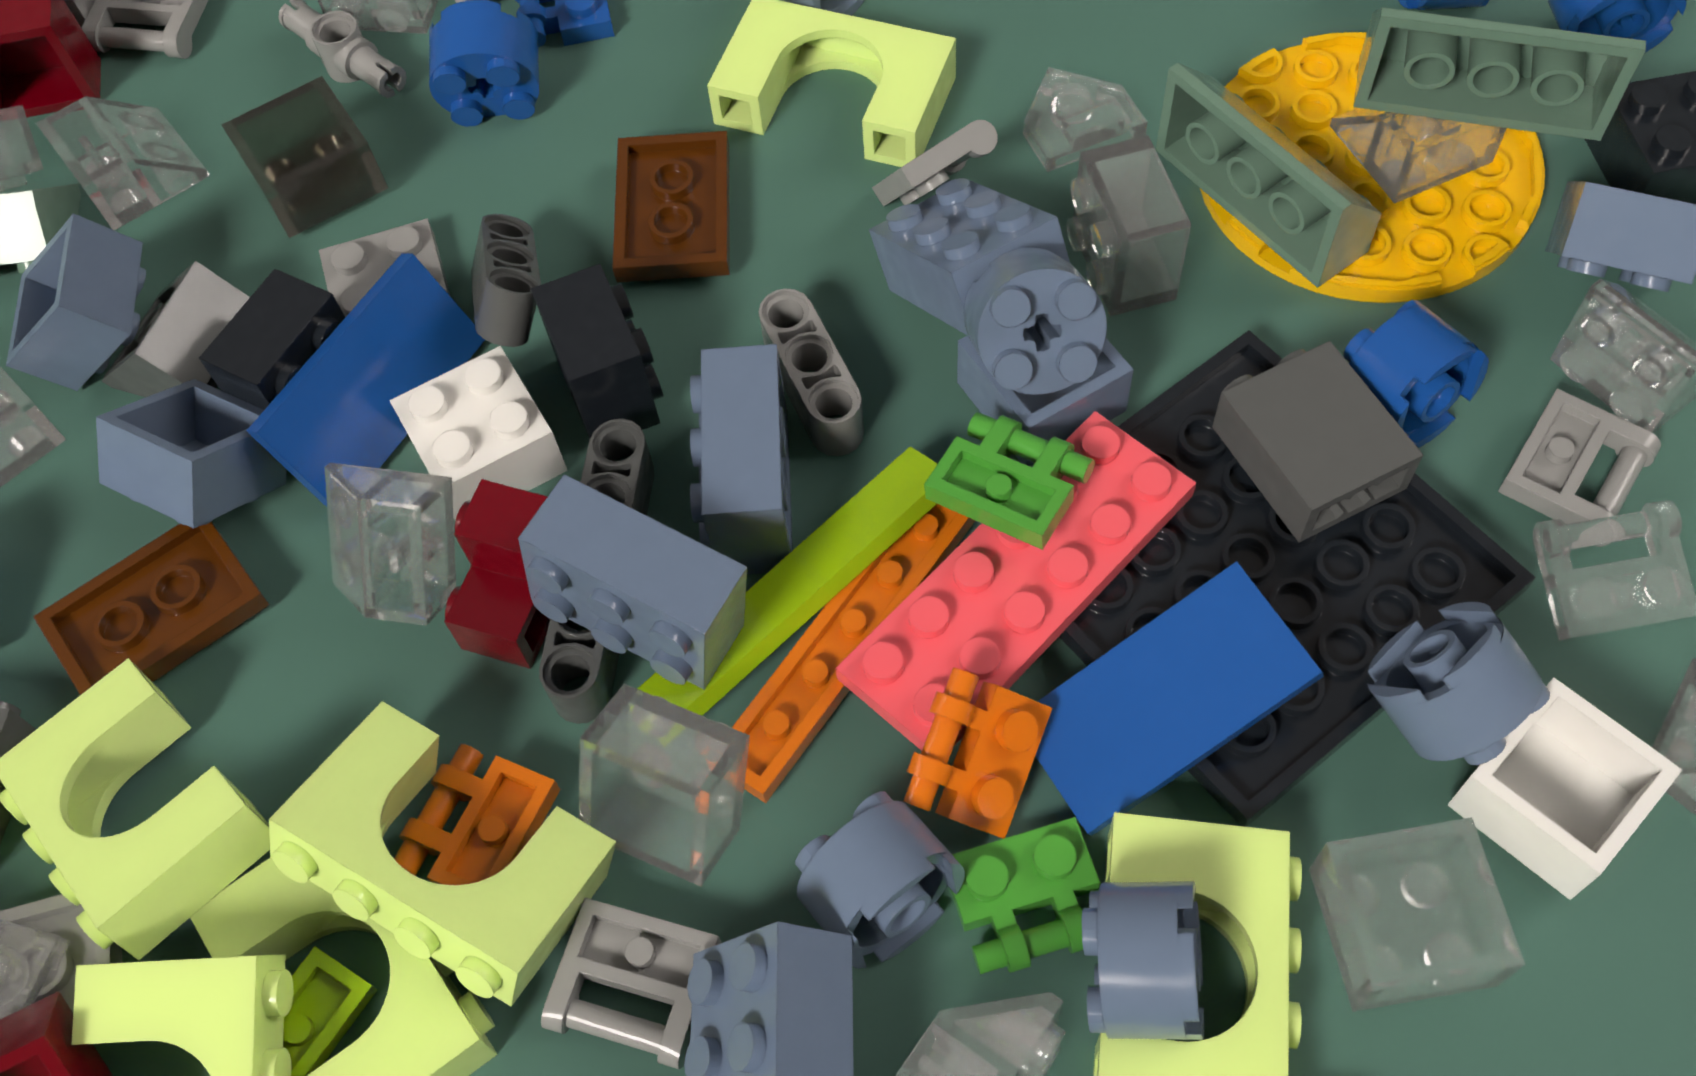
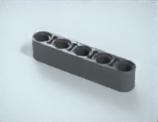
(575, 652)

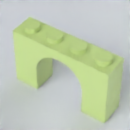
(787, 41)
(155, 874)
(1244, 893)
(484, 930)
(214, 1008)
(424, 1018)

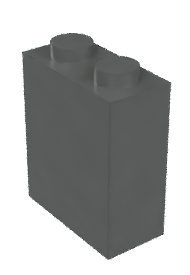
(1315, 440)

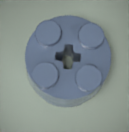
(1002, 315)
(1457, 684)
(877, 878)
(1146, 960)

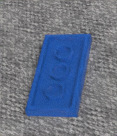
(340, 397)
(1170, 697)

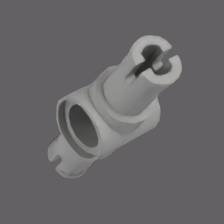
(342, 47)

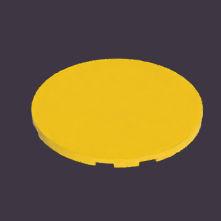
(1421, 243)

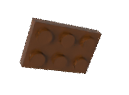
(672, 207)
(152, 607)

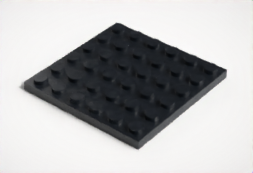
(1334, 591)

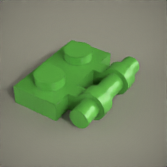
(1002, 491)
(1023, 876)

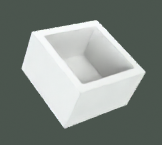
(480, 427)
(1566, 790)

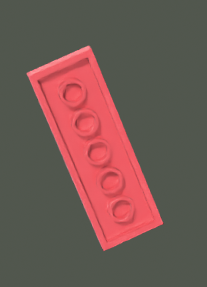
(1007, 601)

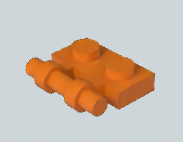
(992, 757)
(494, 827)

